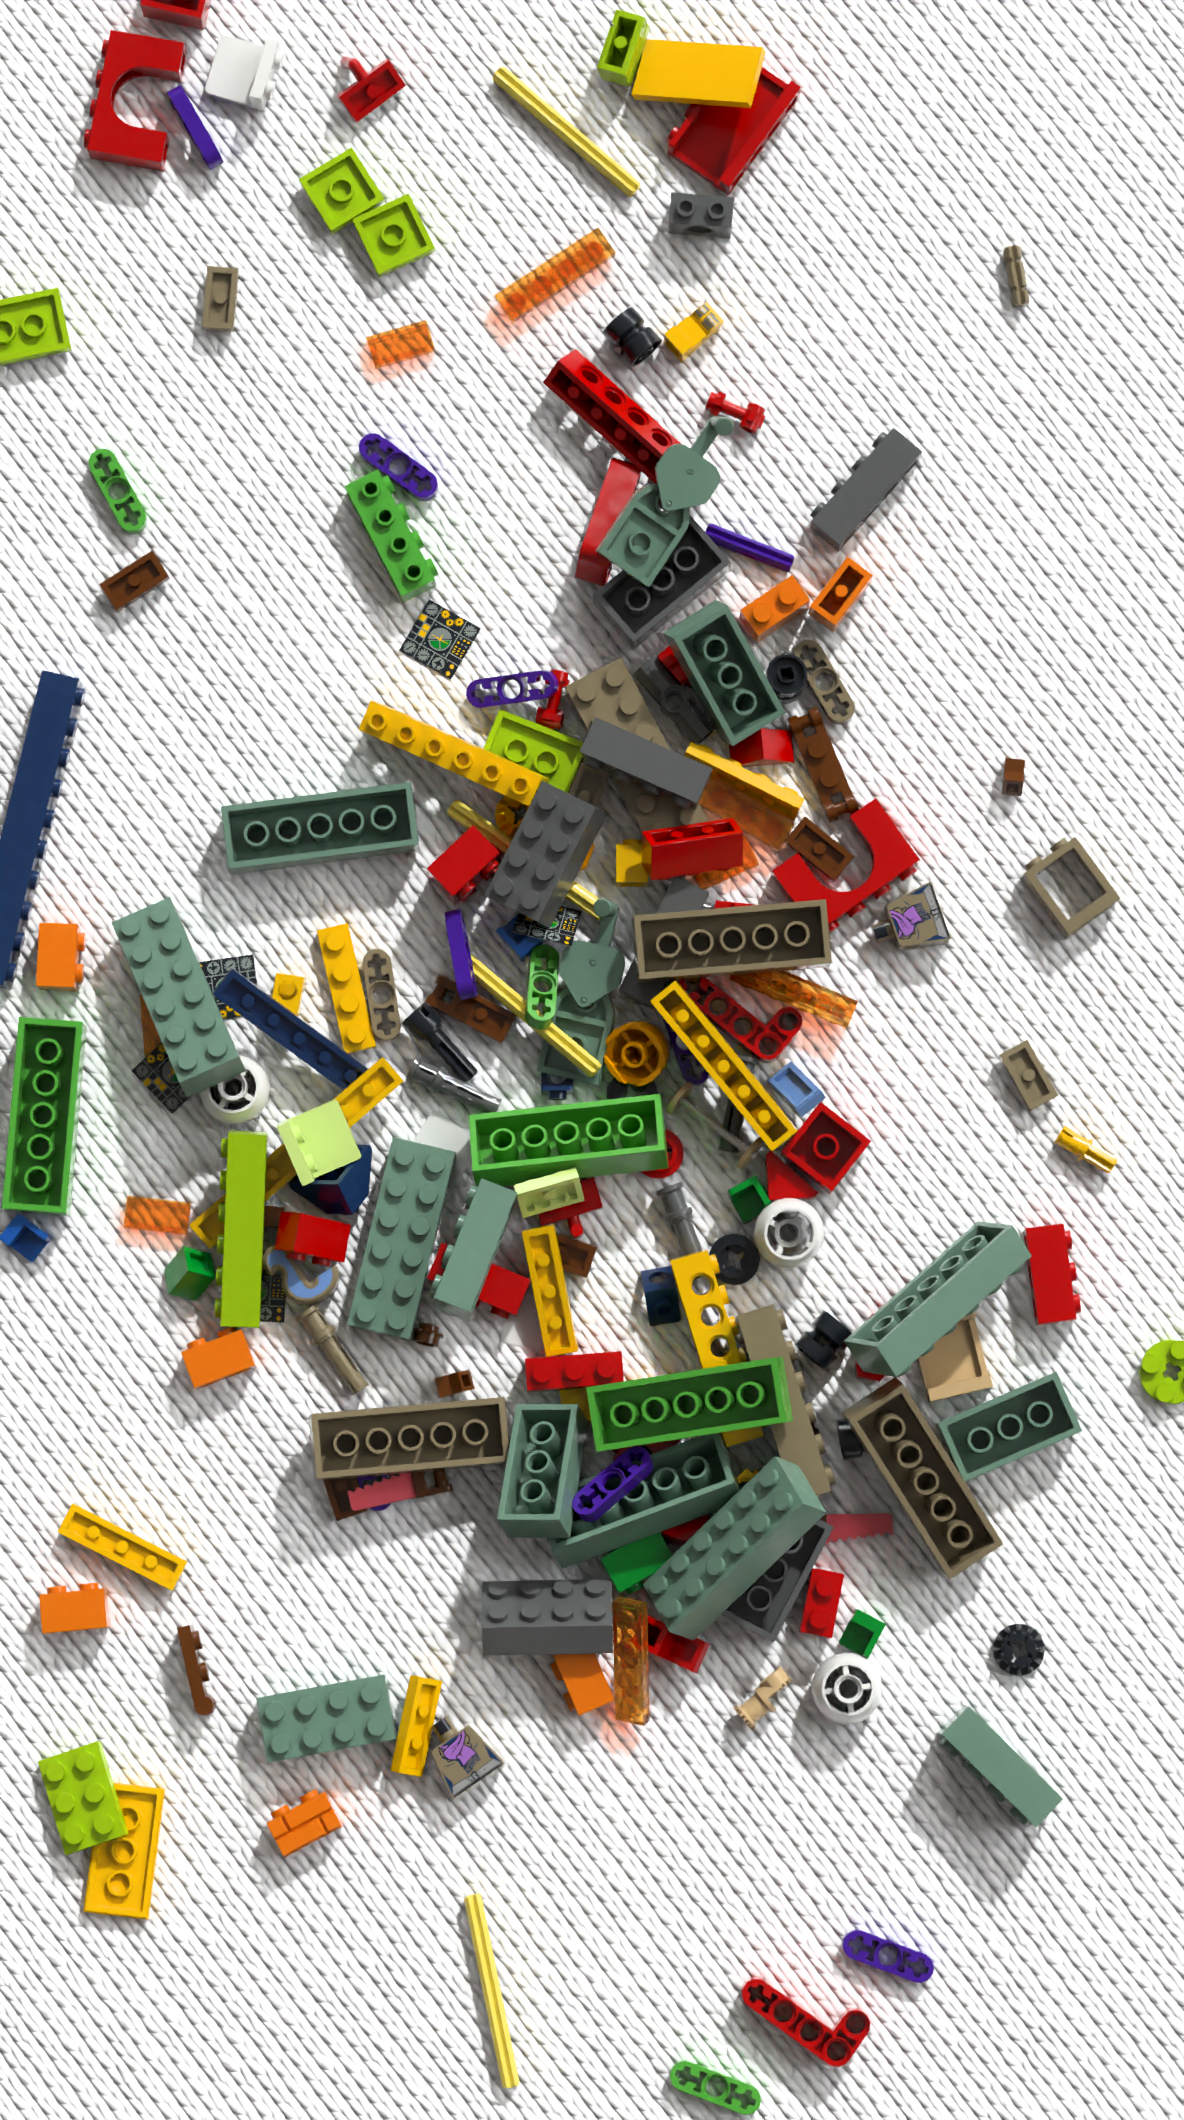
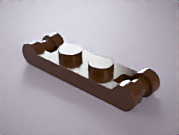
(822, 765)

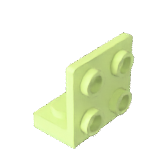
(318, 1141)
(549, 1192)

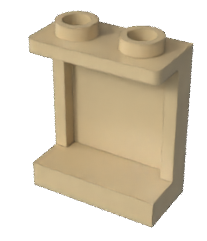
(955, 1363)

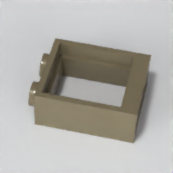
(1085, 916)

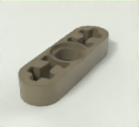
(842, 698)
(386, 970)

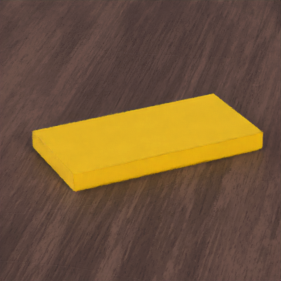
(698, 73)
(124, 1868)

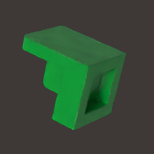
(748, 1199)
(189, 1273)
(861, 1633)

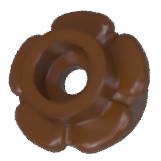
(427, 1335)

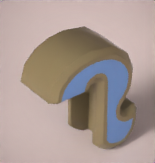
(295, 1282)

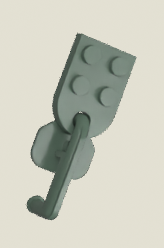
(642, 532)
(590, 975)

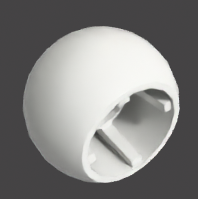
(256, 1104)
(775, 1255)
(874, 1685)

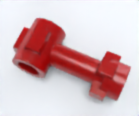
(751, 417)
(550, 715)

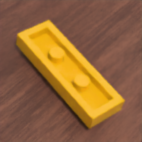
(416, 1725)

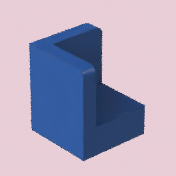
(518, 943)
(25, 1237)

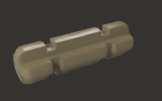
(1016, 276)

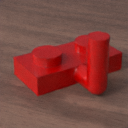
(370, 88)
(572, 1212)

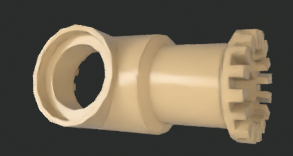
(758, 1704)

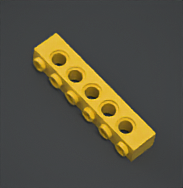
(451, 752)
(724, 1065)
(685, 1270)

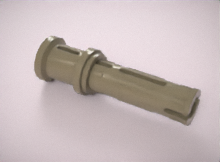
(324, 1336)

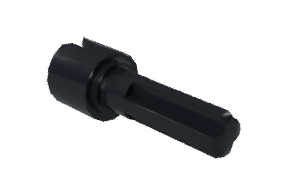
(425, 1026)

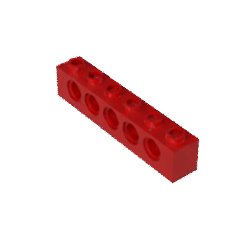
(610, 411)

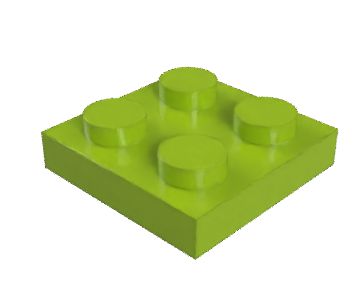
(341, 190)
(393, 235)

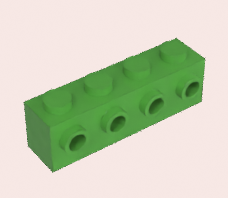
(390, 535)

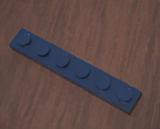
(288, 1029)

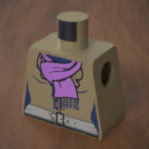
(913, 921)
(462, 1756)

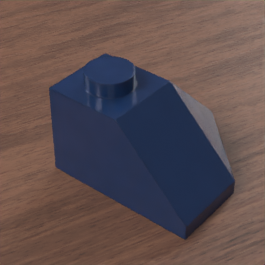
(340, 1189)

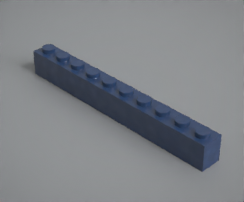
(31, 807)

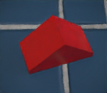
(764, 748)
(784, 1182)

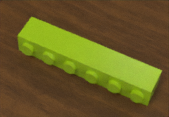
(243, 1229)

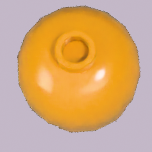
(636, 1053)

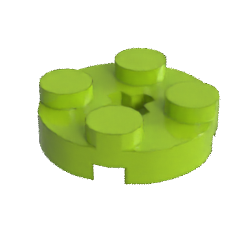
(1152, 1371)

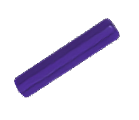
(750, 547)

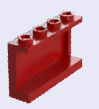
(726, 140)

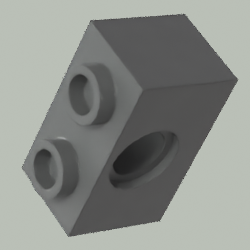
(701, 215)

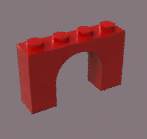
(125, 59)
(890, 857)

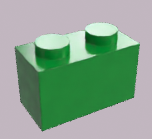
(636, 1562)

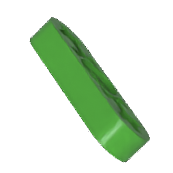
(135, 507)
(534, 996)
(689, 2086)

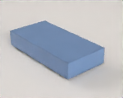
(796, 1089)

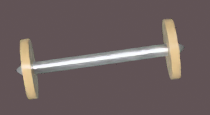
(680, 1098)

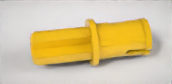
(1086, 1150)

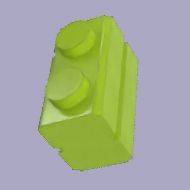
(623, 48)

